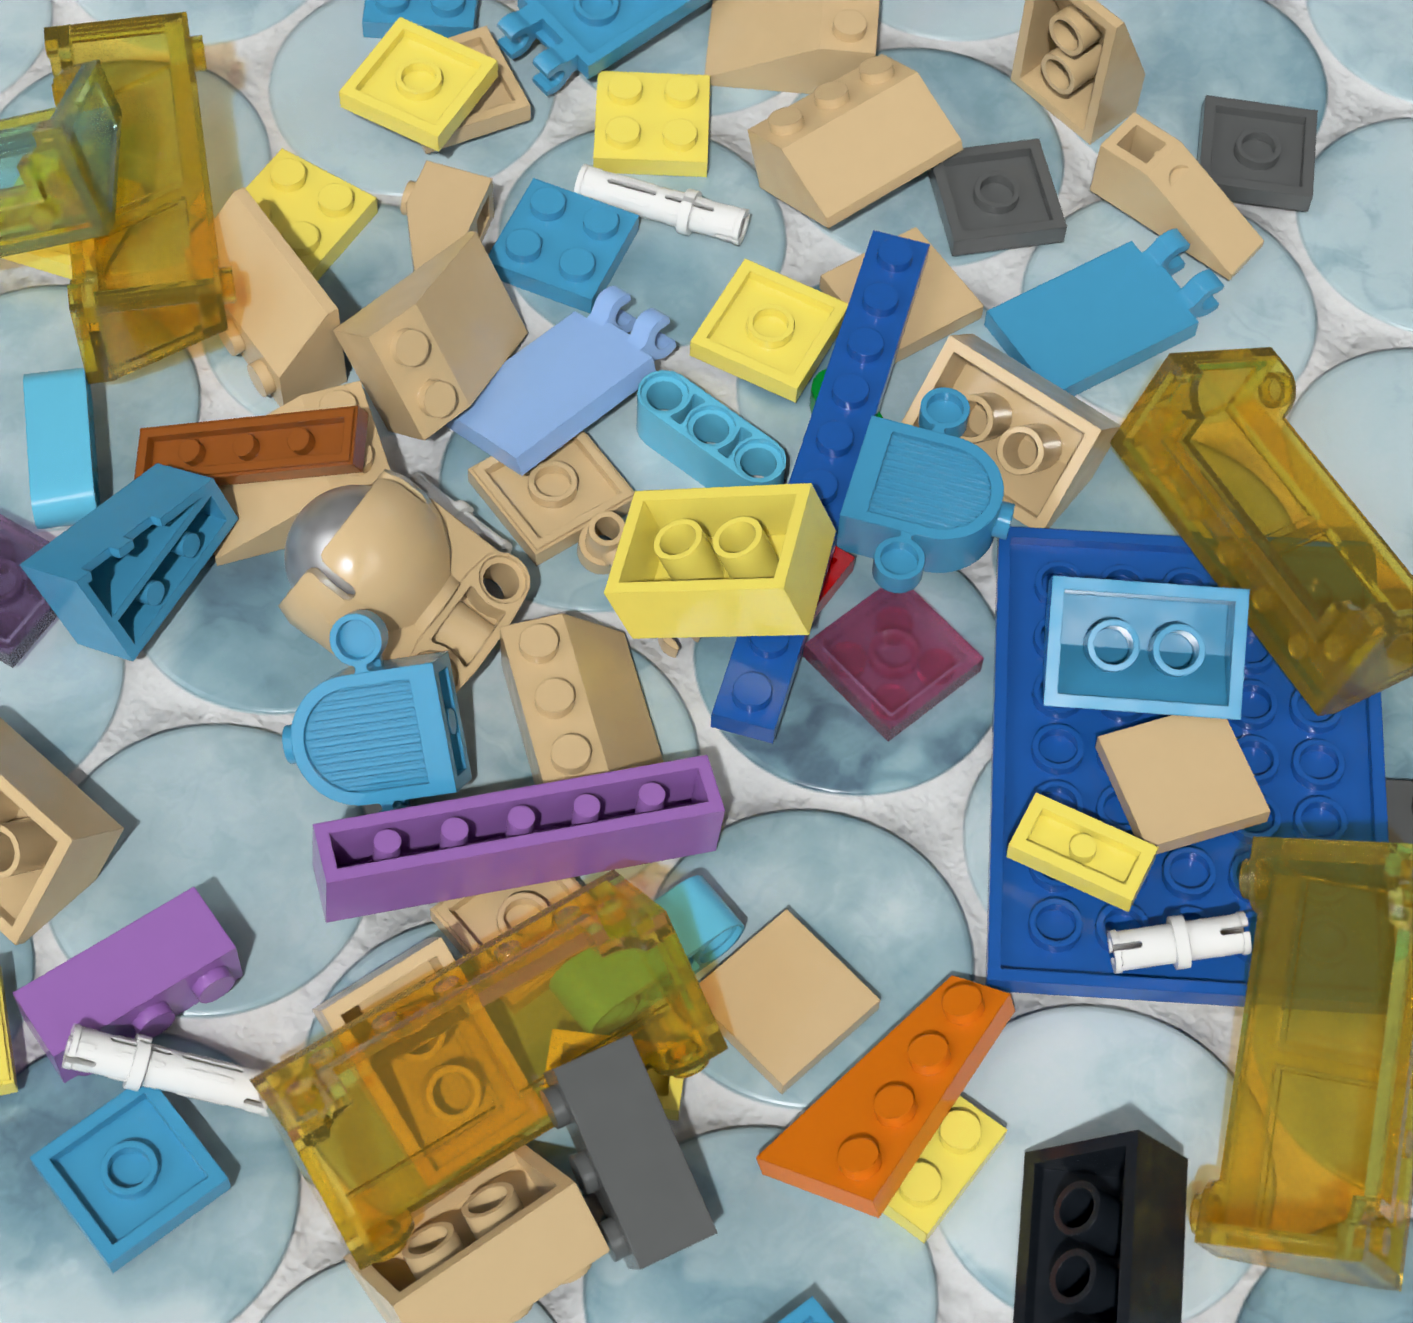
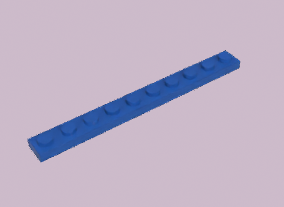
(851, 393)

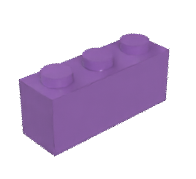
(133, 978)

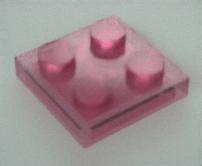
(893, 659)

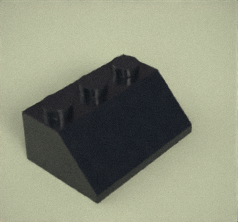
(1102, 1232)

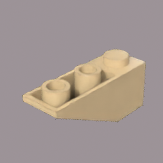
(1167, 189)

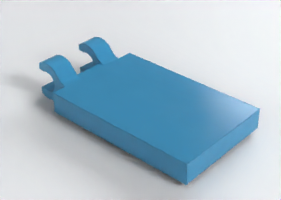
(585, 33)
(1105, 314)

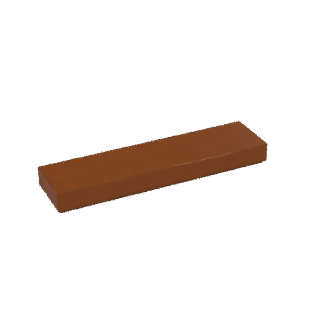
(260, 446)

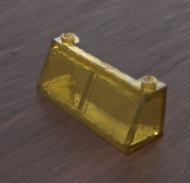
(158, 271)
(1272, 520)
(458, 1061)
(1322, 1069)

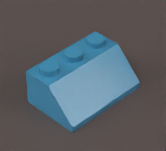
(1145, 647)

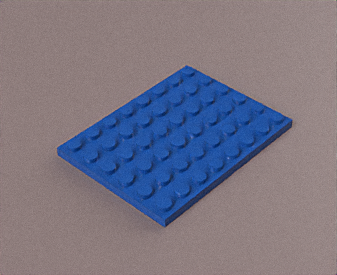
(1313, 770)

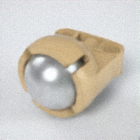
(407, 563)

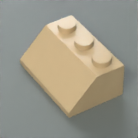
(852, 141)
(281, 310)
(1028, 426)
(576, 698)
(49, 838)
(488, 1247)

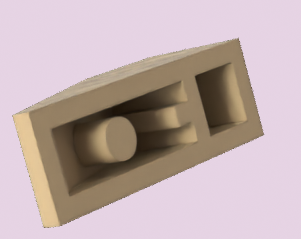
(444, 208)

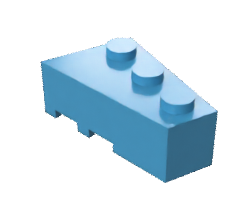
(132, 558)

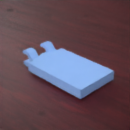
(564, 381)

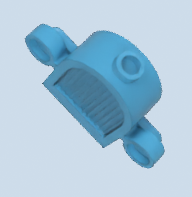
(923, 496)
(379, 725)

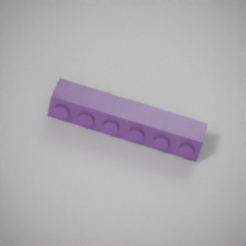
(516, 837)

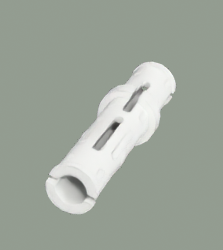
(680, 209)
(154, 1066)

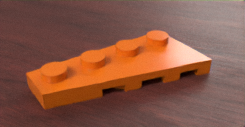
(888, 1106)

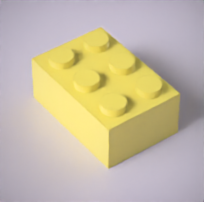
(721, 562)

